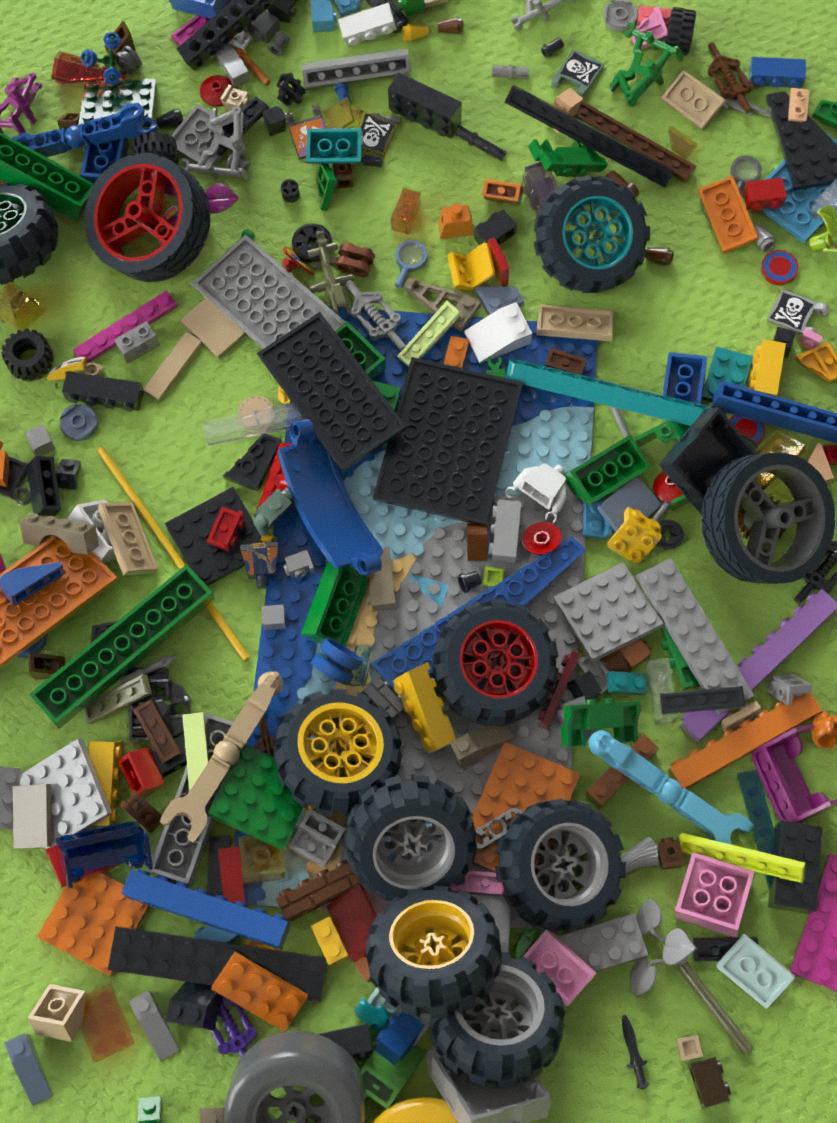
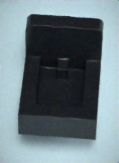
(67, 473)

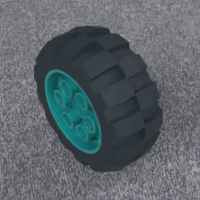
(557, 244)

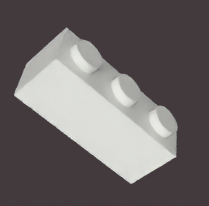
(367, 24)

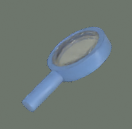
(410, 257)

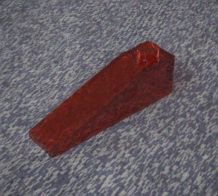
(70, 69)

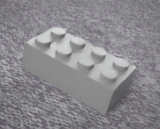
(608, 943)

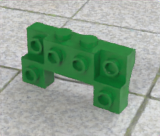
(567, 161)
(677, 662)
(593, 715)

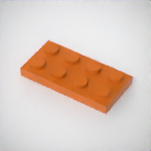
(728, 214)
(259, 991)

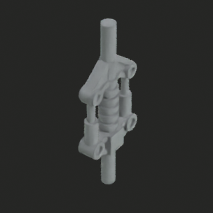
(385, 327)

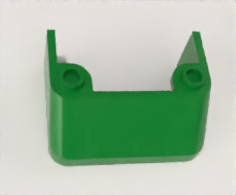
(665, 432)

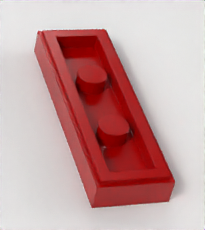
(231, 874)

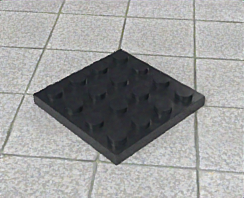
(192, 531)

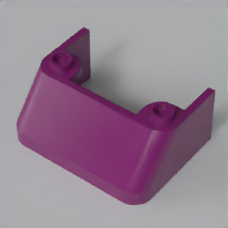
(784, 780)

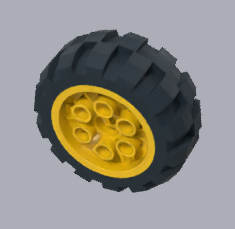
(321, 784)

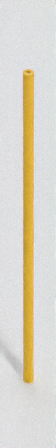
(169, 548)

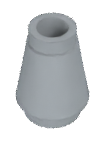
(765, 240)

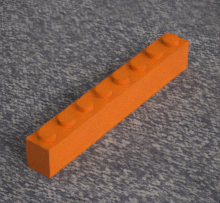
(743, 741)

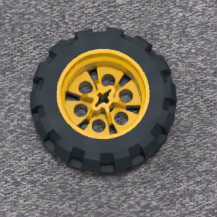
(429, 927)

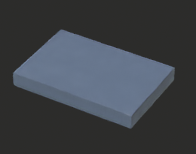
(632, 494)

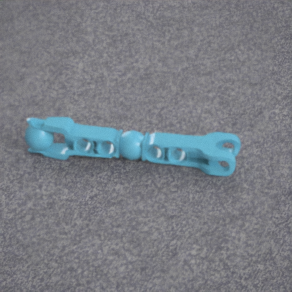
(667, 789)

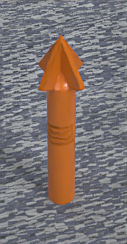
(242, 54)

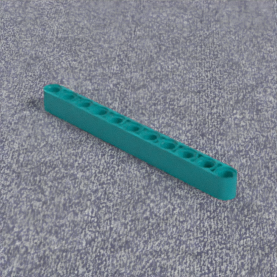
(604, 392)

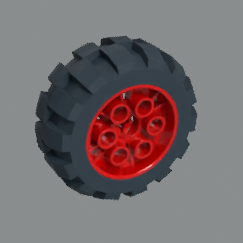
(459, 680)

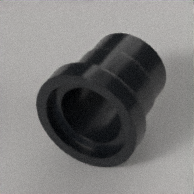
(468, 581)

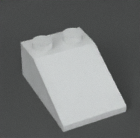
(499, 333)

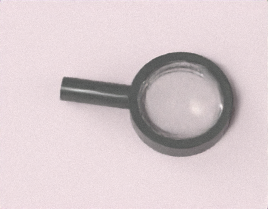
(745, 170)

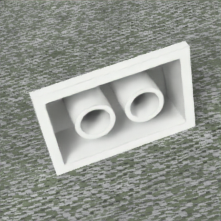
(90, 514)

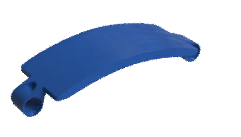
(326, 503)

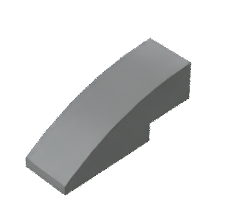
(232, 65)

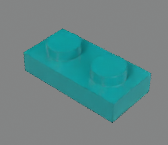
(627, 683)

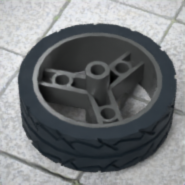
(811, 508)

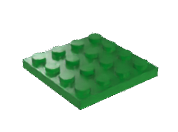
(255, 800)

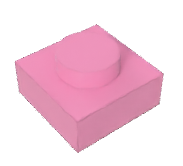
(810, 339)

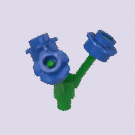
(89, 58)

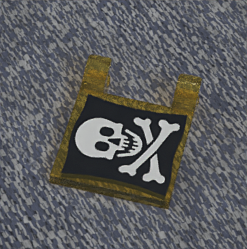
(375, 130)

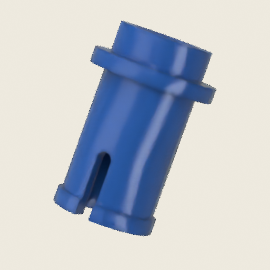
(341, 90)

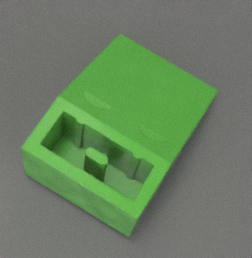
(385, 1080)

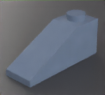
(28, 1068)

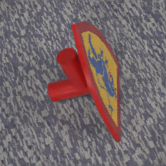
(290, 265)

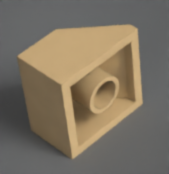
(58, 1013)

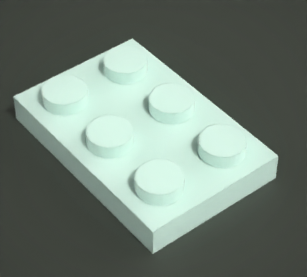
(755, 971)

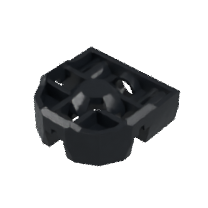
(176, 695)

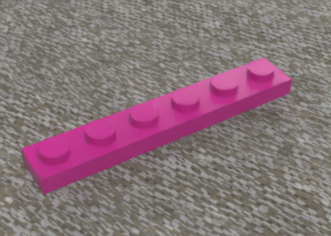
(105, 341)

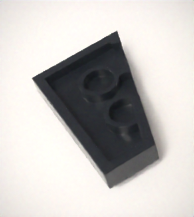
(254, 465)

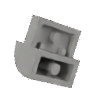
(317, 838)

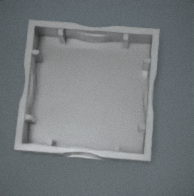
(488, 1104)

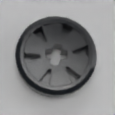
(303, 236)

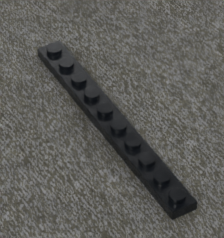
(589, 136)

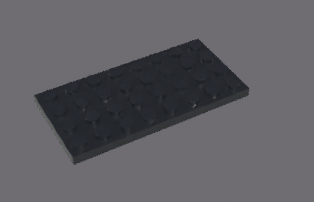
(331, 391)

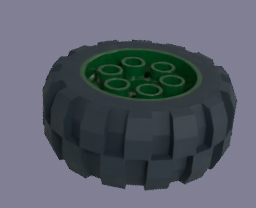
(26, 231)

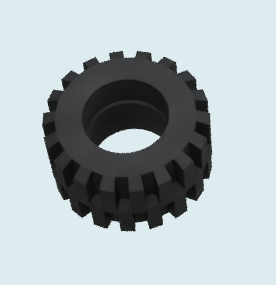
(681, 28)
(156, 143)
(22, 342)

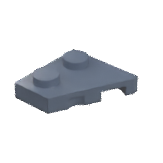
(498, 297)

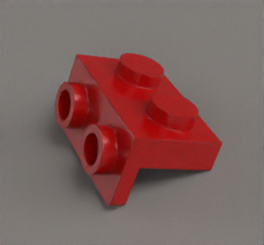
(226, 528)

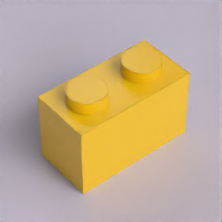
(330, 941)

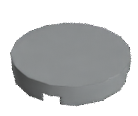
(618, 14)

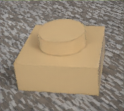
(689, 1048)

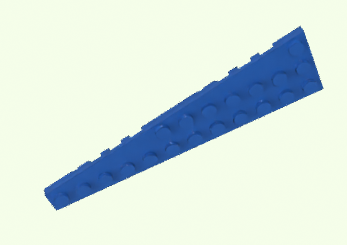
(514, 589)

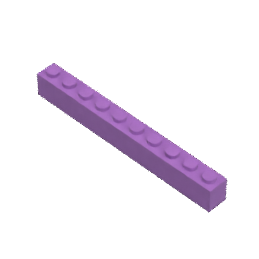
(769, 656)

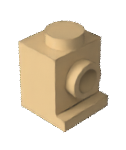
(234, 97)

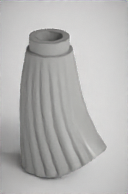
(641, 855)

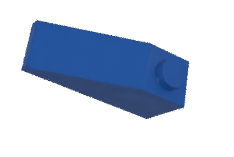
(26, 581)

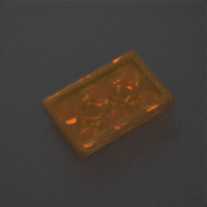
(104, 1024)

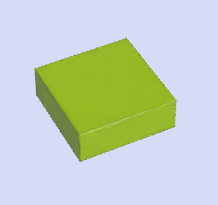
(492, 576)

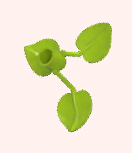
(824, 241)

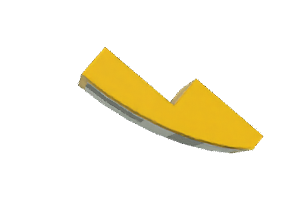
(60, 371)

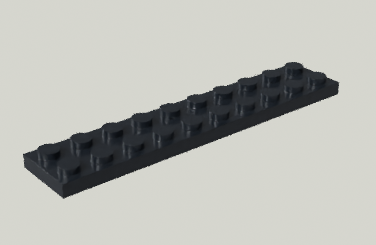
(203, 959)

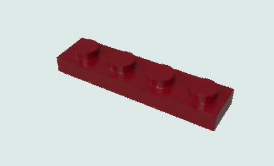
(568, 663)

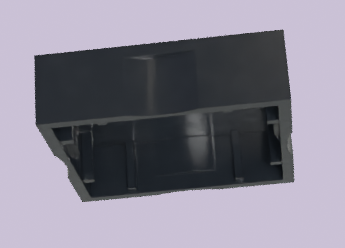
(702, 453)

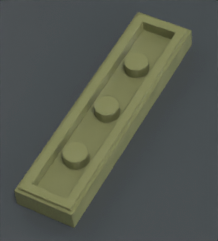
(118, 699)

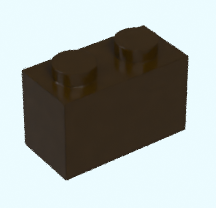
(709, 1082)

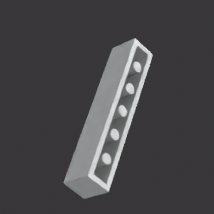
(356, 67)

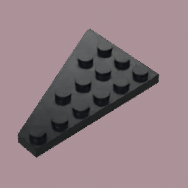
(804, 145)

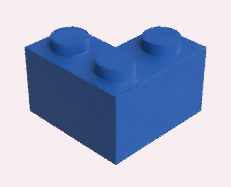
(398, 1037)

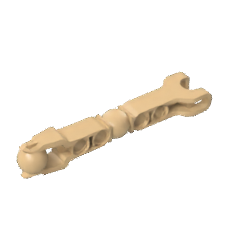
(225, 754)

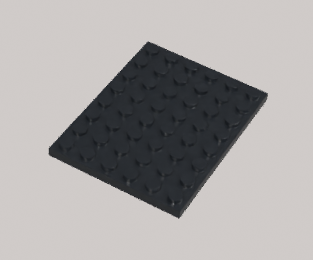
(452, 441)

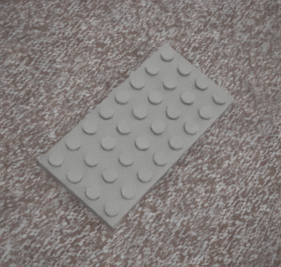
(260, 294)

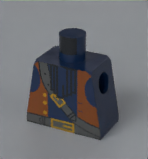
(260, 561)

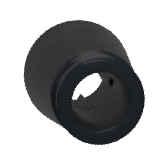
(170, 119)

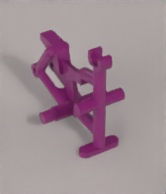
(21, 100)

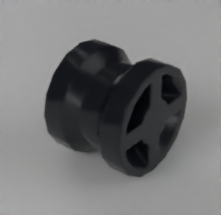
(290, 191)

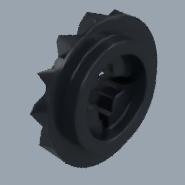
(675, 530)

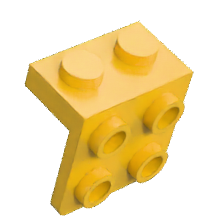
(471, 269)
(635, 536)

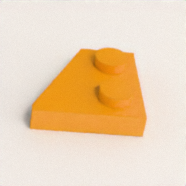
(820, 361)

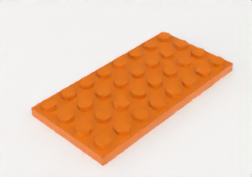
(43, 611)

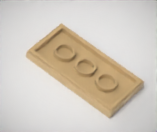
(575, 322)
(127, 538)

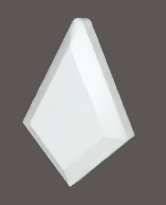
(241, 40)

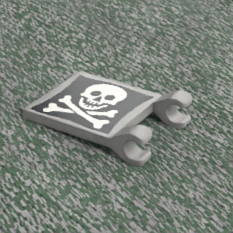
(795, 311)

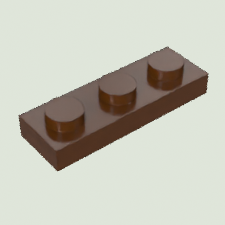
(157, 731)

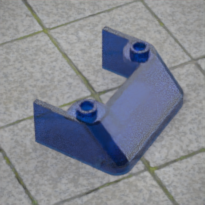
(102, 849)

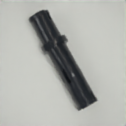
(479, 142)

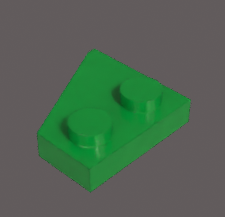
(326, 184)

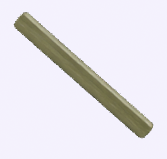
(715, 1008)

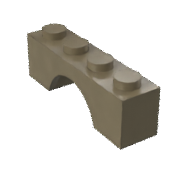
(77, 535)

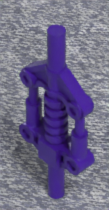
(238, 1042)

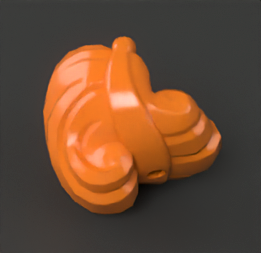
(825, 730)

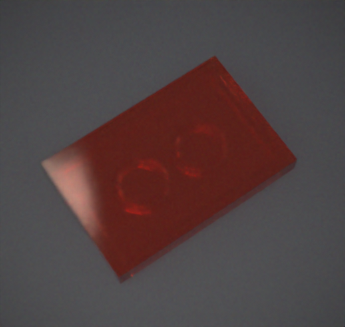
(353, 917)

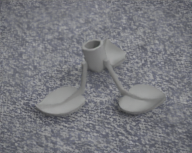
(675, 951)

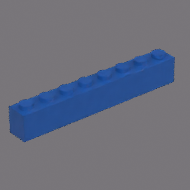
(776, 411)
(206, 909)

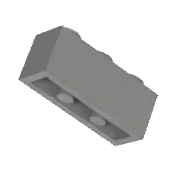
(505, 531)

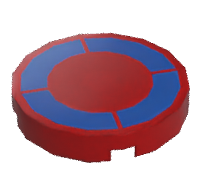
(779, 267)
(749, 428)

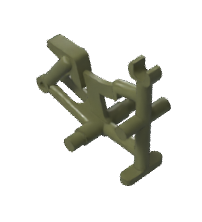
(331, 285)

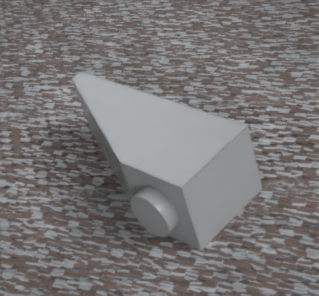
(154, 1025)

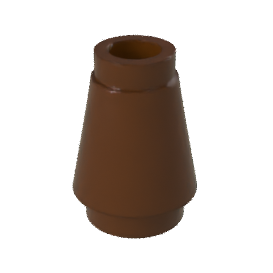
(452, 26)
(660, 255)

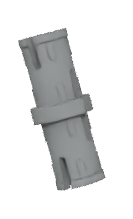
(510, 72)

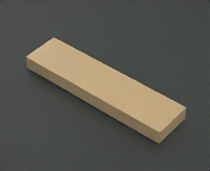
(172, 366)

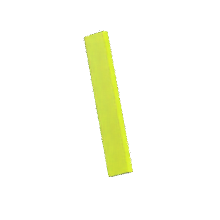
(744, 857)

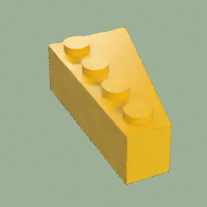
(424, 708)
(105, 760)

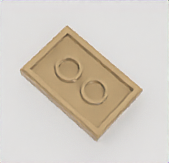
(693, 99)
(212, 327)

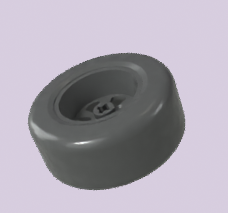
(301, 1061)

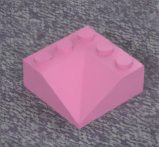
(714, 894)

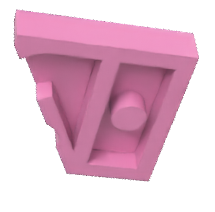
(654, 24)

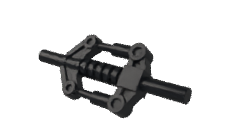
(816, 579)

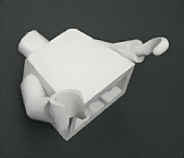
(544, 486)

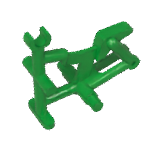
(651, 72)

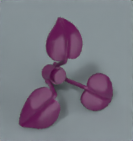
(219, 198)

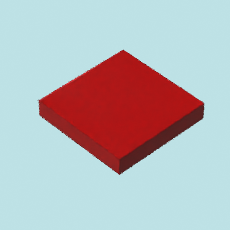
(500, 264)

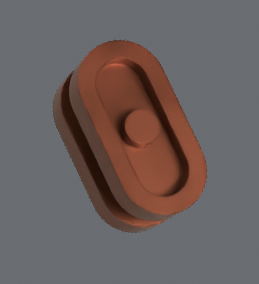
(354, 260)

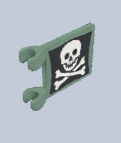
(579, 71)

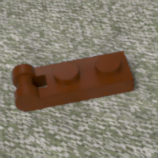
(142, 811)

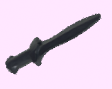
(635, 1059)

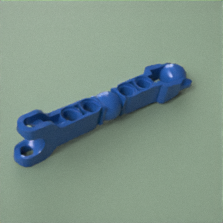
(91, 132)

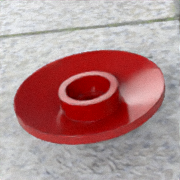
(212, 95)
(664, 490)
(539, 532)

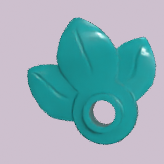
(375, 1017)

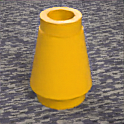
(414, 32)

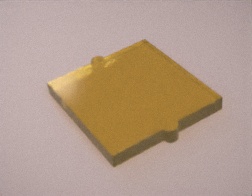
(339, 115)

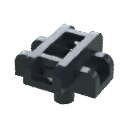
(285, 89)

